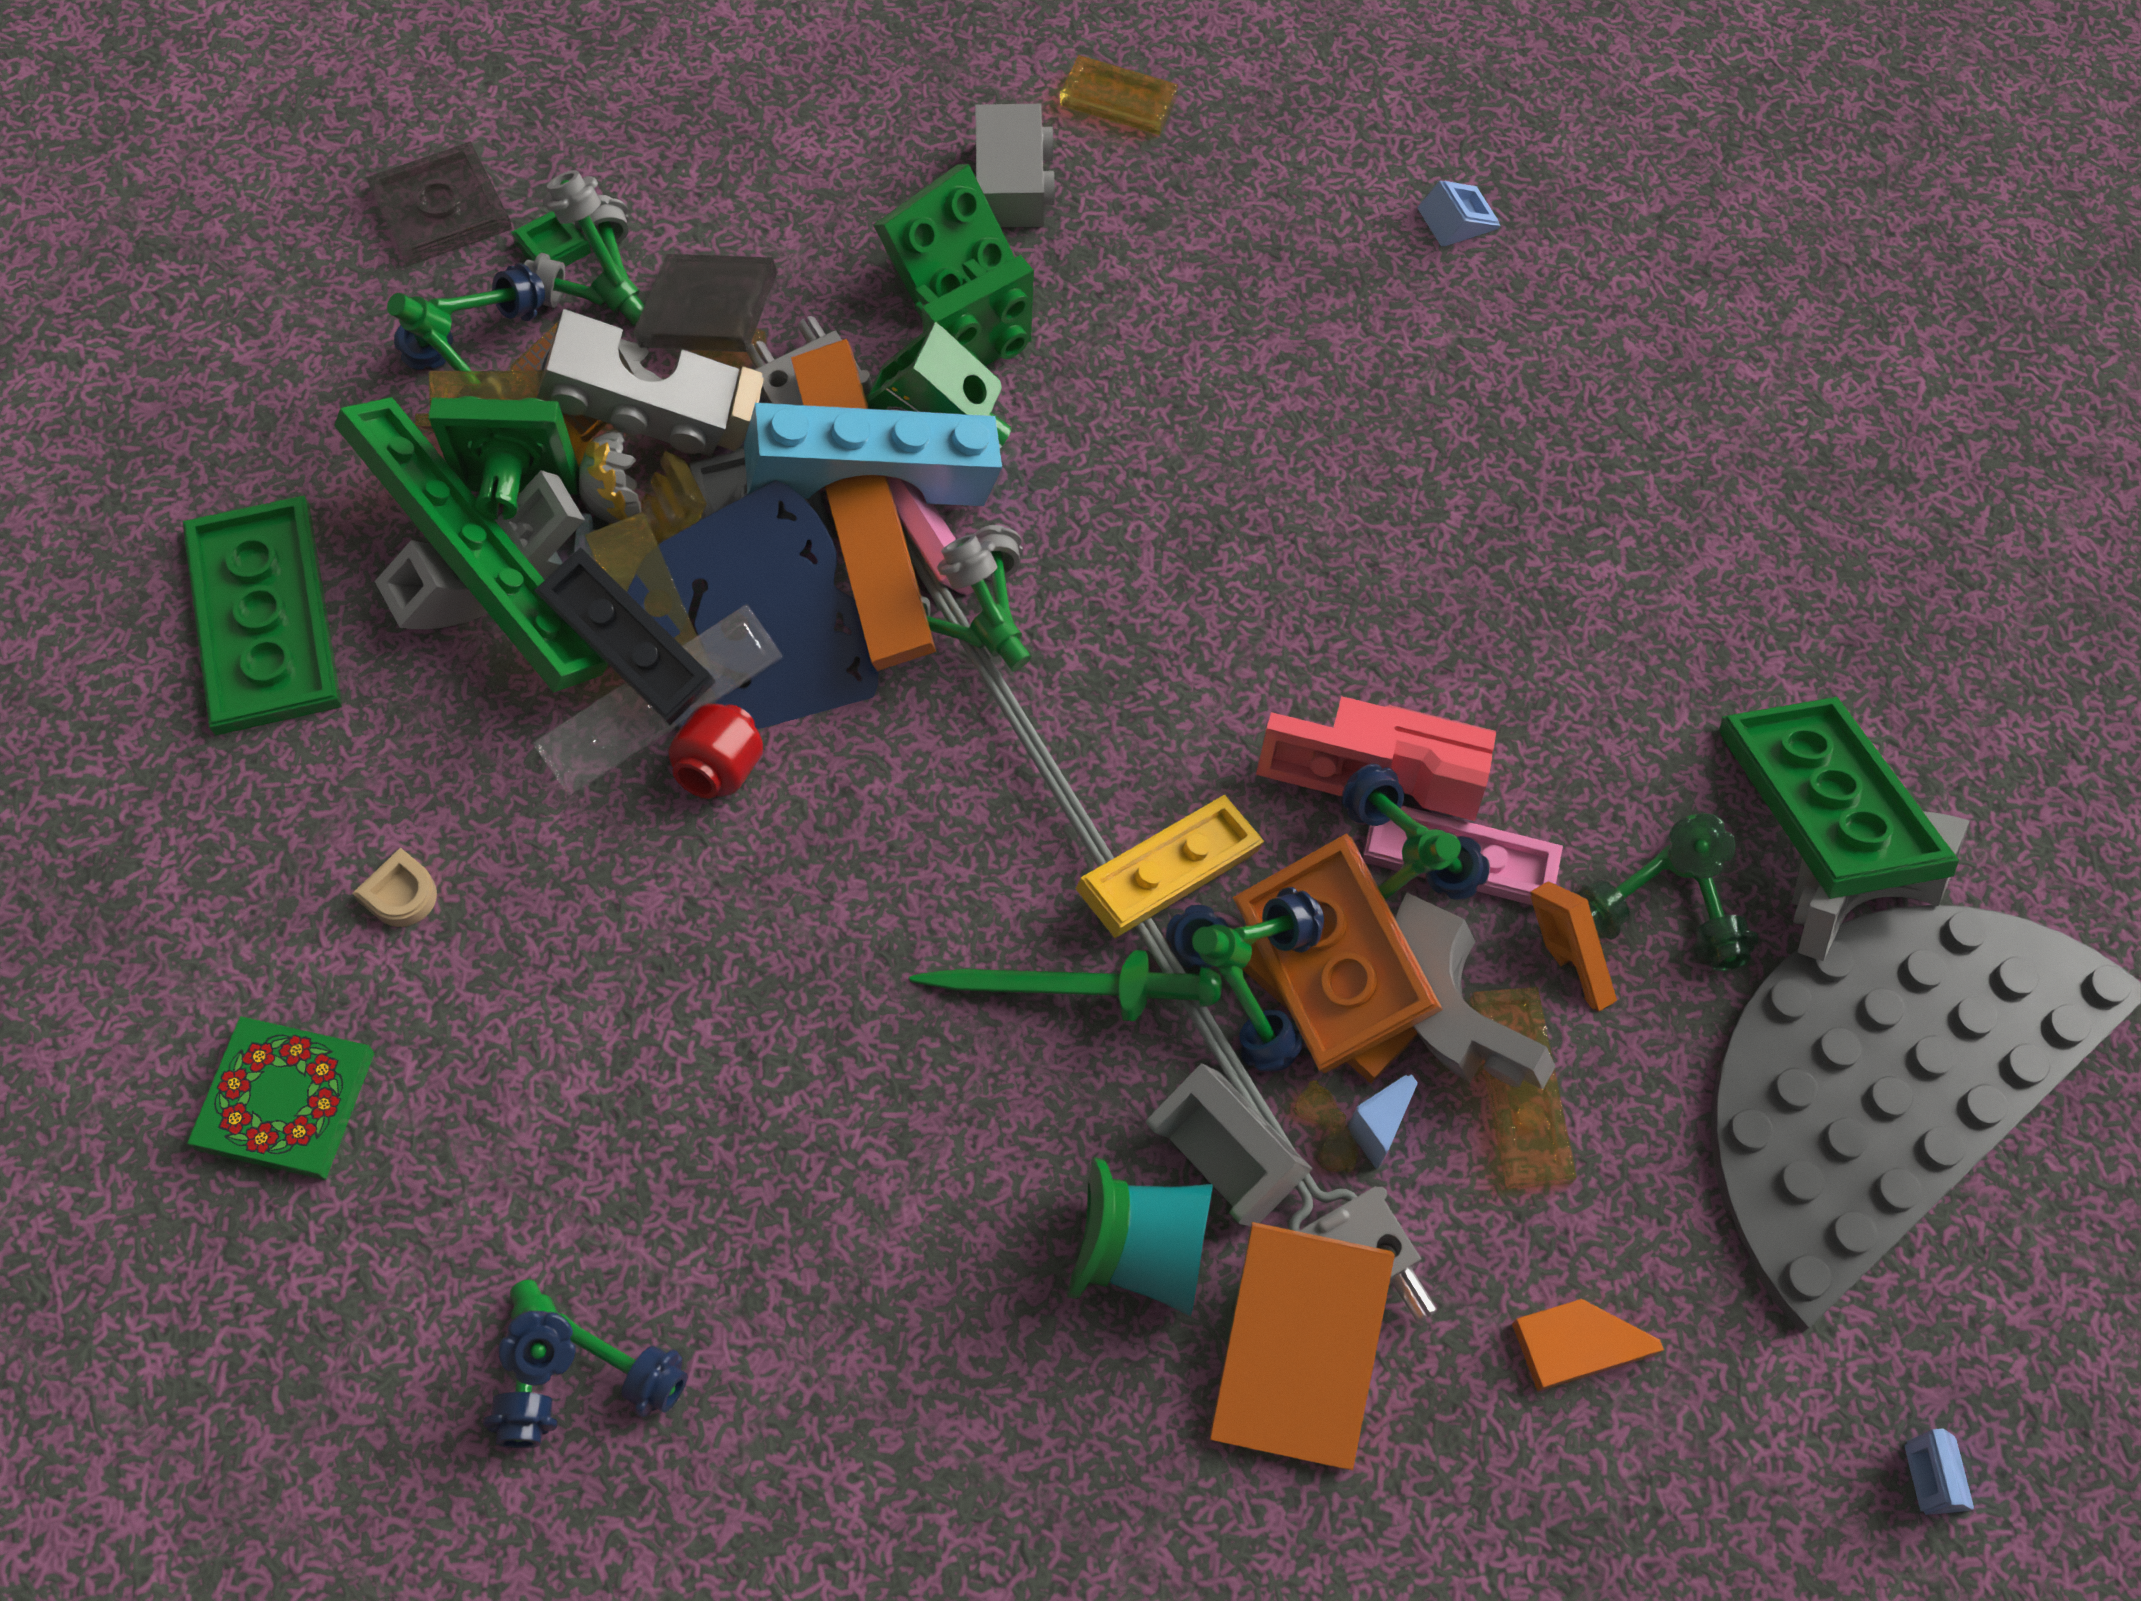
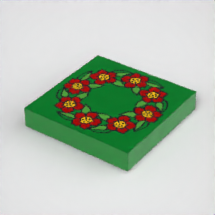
(281, 1098)

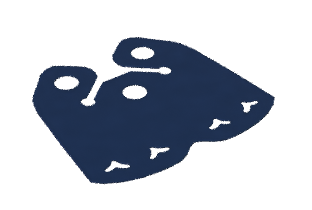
(758, 562)

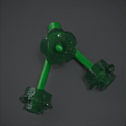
(1696, 852)

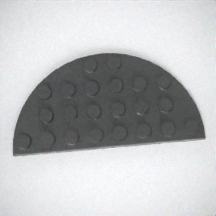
(1888, 1077)

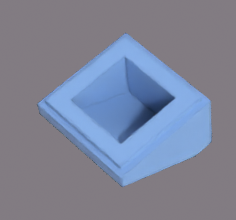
(1457, 212)
(1379, 1118)
(1938, 1473)

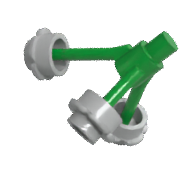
(603, 225)
(990, 555)

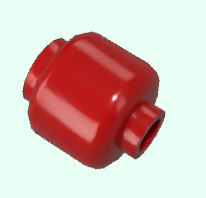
(715, 750)

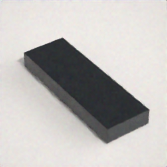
(625, 636)

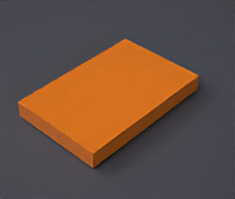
(1361, 974)
(1302, 1346)

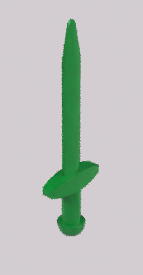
(1132, 985)

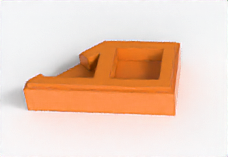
(1572, 936)
(1578, 1343)

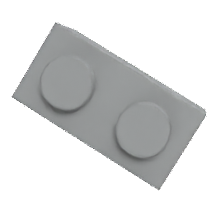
(1011, 160)

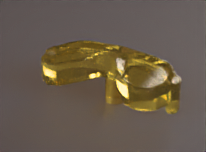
(1319, 1107)

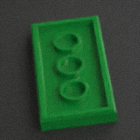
(260, 615)
(1837, 798)

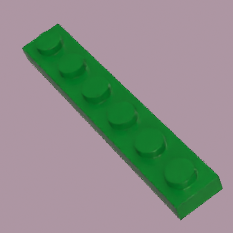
(467, 540)

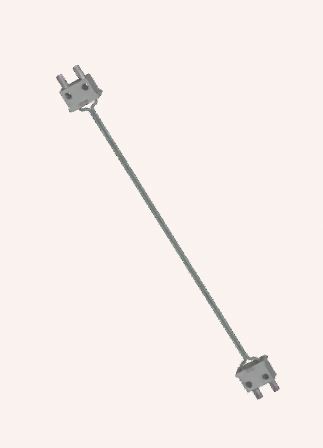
(1363, 1218)

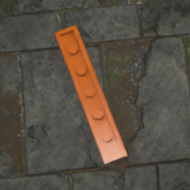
(868, 524)

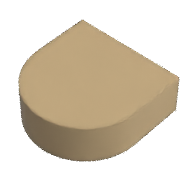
(398, 891)

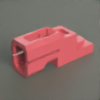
(1434, 757)

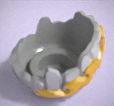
(602, 479)

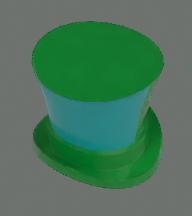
(1142, 1238)

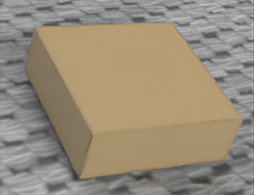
(745, 396)

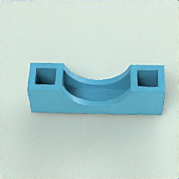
(808, 447)

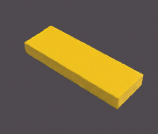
(1169, 866)

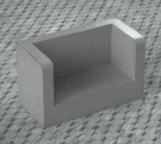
(1230, 1144)

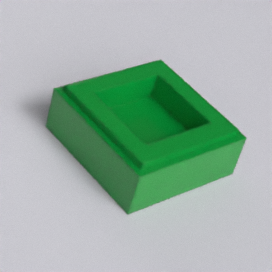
(548, 236)

